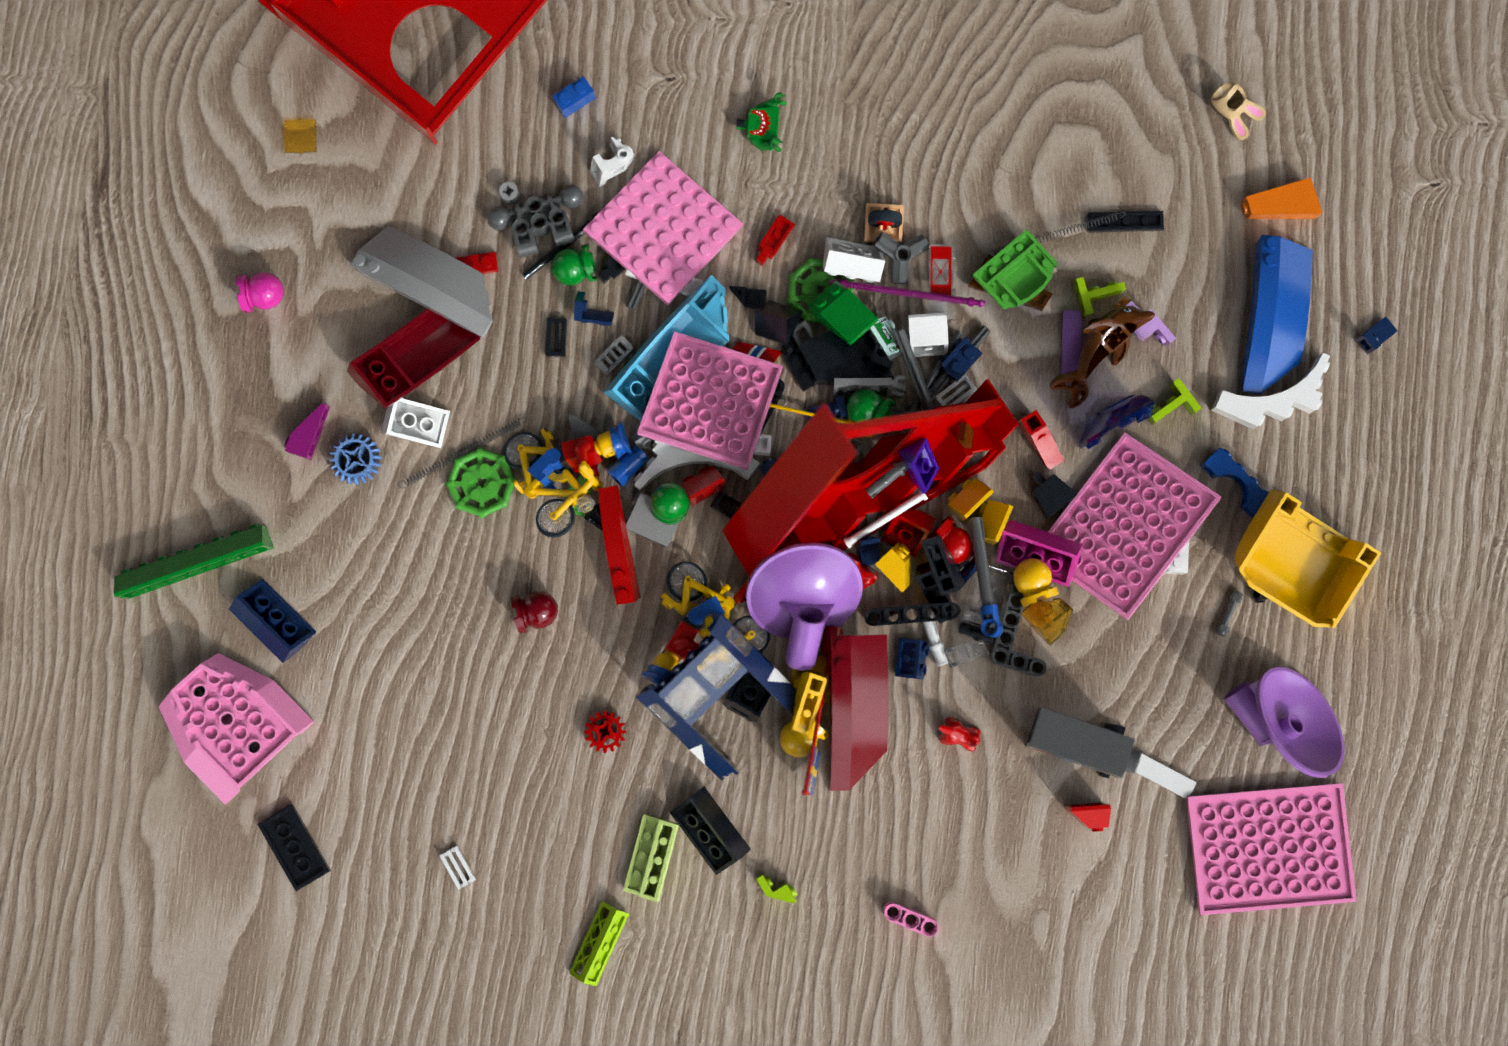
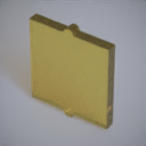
(300, 136)

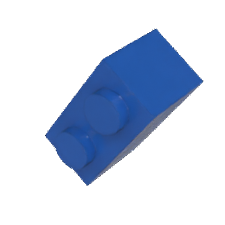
(574, 97)

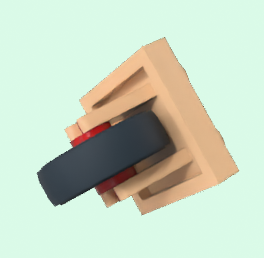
(885, 219)

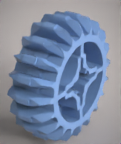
(351, 465)

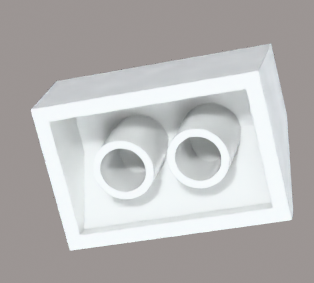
(853, 260)

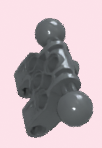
(548, 211)

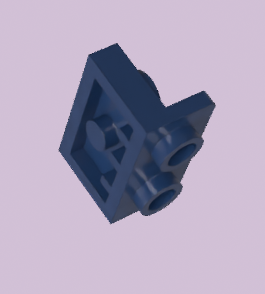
(960, 359)
(911, 659)

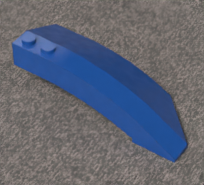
(1277, 312)

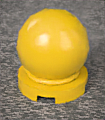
(1033, 580)
(797, 743)

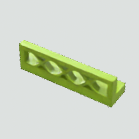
(601, 946)

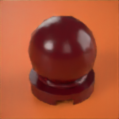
(535, 610)

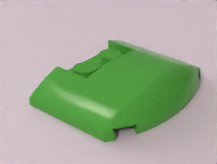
(1017, 272)

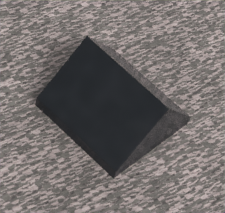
(776, 322)

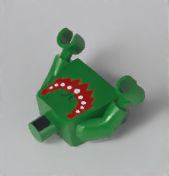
(763, 124)

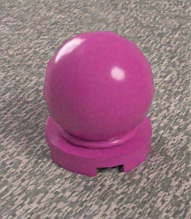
(261, 291)

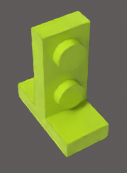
(1095, 293)
(1183, 397)

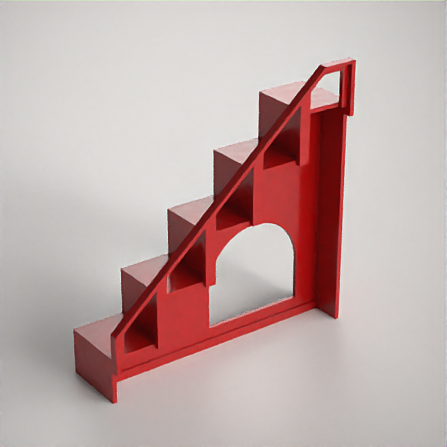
(360, 37)
(822, 498)

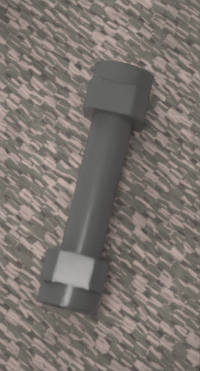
(1222, 627)

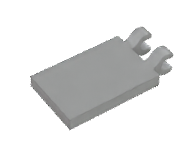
(883, 386)

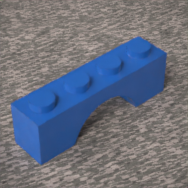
(1222, 465)

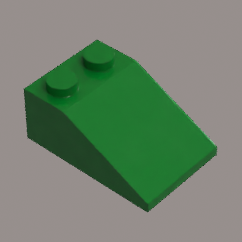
(842, 313)

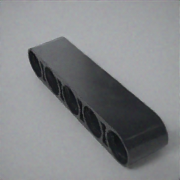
(903, 614)

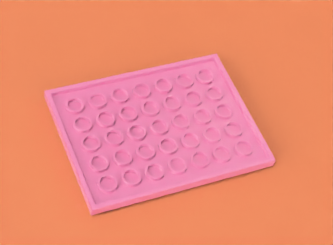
(1132, 523)
(1271, 849)

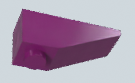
(306, 436)

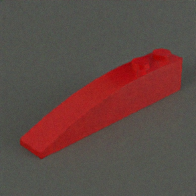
(618, 546)

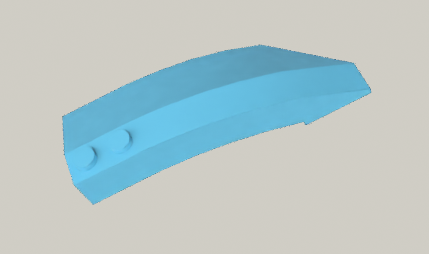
(698, 316)

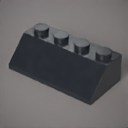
(710, 831)

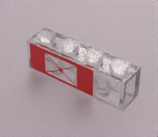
(941, 277)

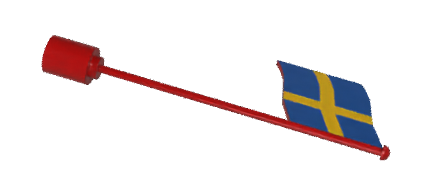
(814, 753)

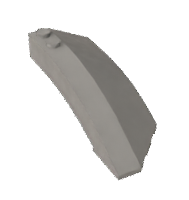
(427, 278)

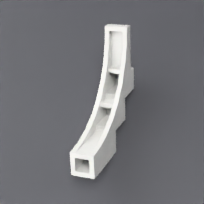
(1250, 410)
(672, 457)

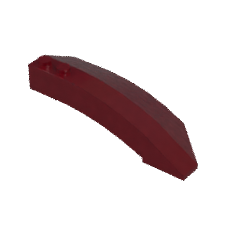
(410, 357)
(857, 706)

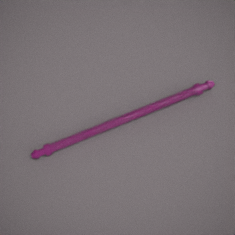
(925, 295)

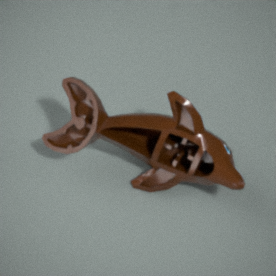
(1104, 337)

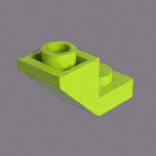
(783, 892)

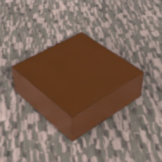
(965, 435)

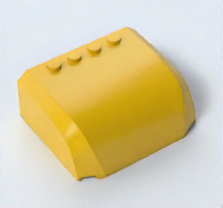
(1302, 561)

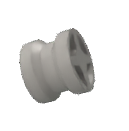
(509, 197)

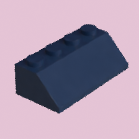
(272, 620)

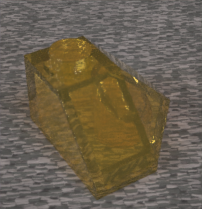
(1048, 618)

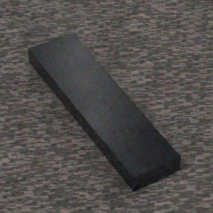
(1131, 222)

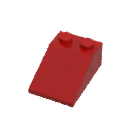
(703, 484)

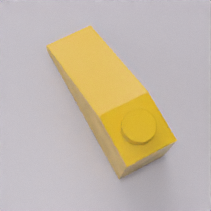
(807, 702)

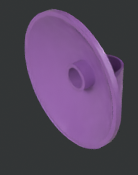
(801, 594)
(1292, 716)

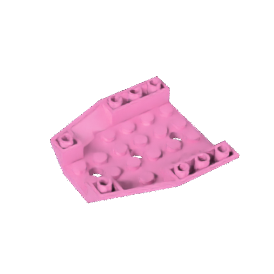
(220, 751)

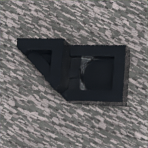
(750, 297)

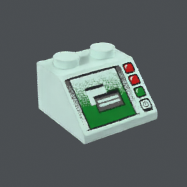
(883, 334)

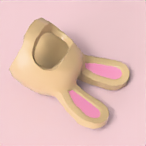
(1232, 102)

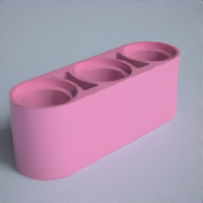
(917, 926)

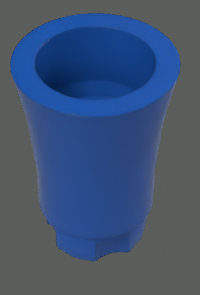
(627, 466)

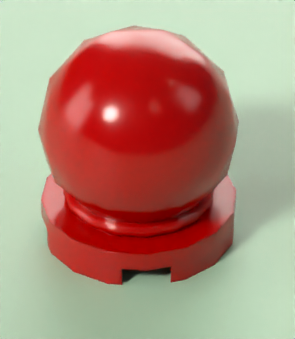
(955, 539)

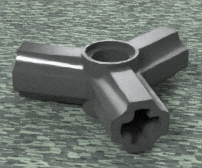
(910, 249)

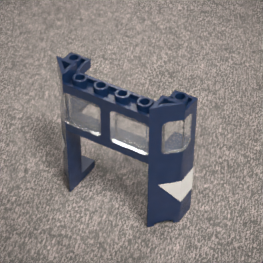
(703, 680)

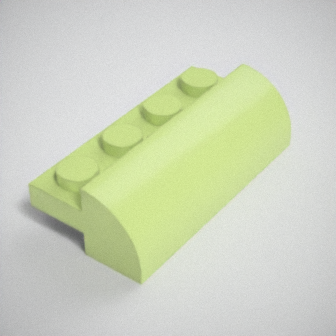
(651, 857)

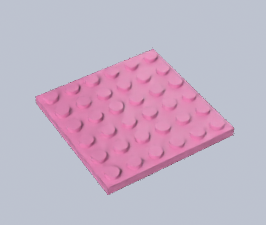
(663, 227)
(710, 400)

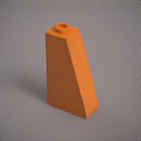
(1288, 201)

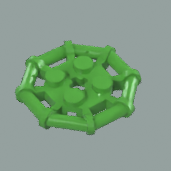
(809, 286)
(471, 477)

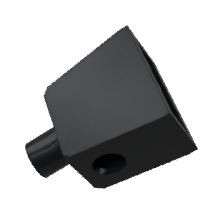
(1051, 493)

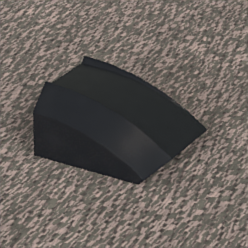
(747, 697)

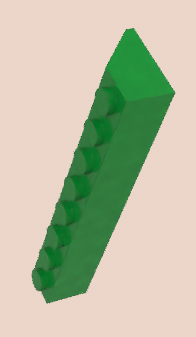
(192, 562)

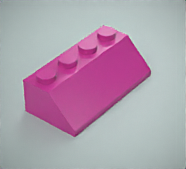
(1025, 542)

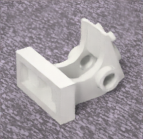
(606, 169)

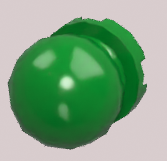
(573, 266)
(867, 406)
(669, 503)

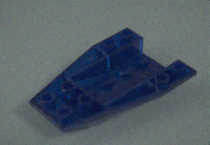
(1121, 414)

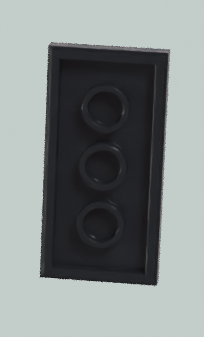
(294, 847)

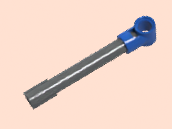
(989, 609)

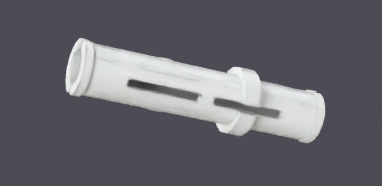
(936, 645)

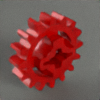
(597, 728)

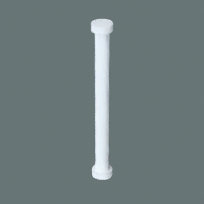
(884, 519)

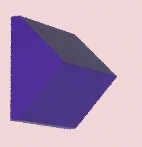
(920, 464)

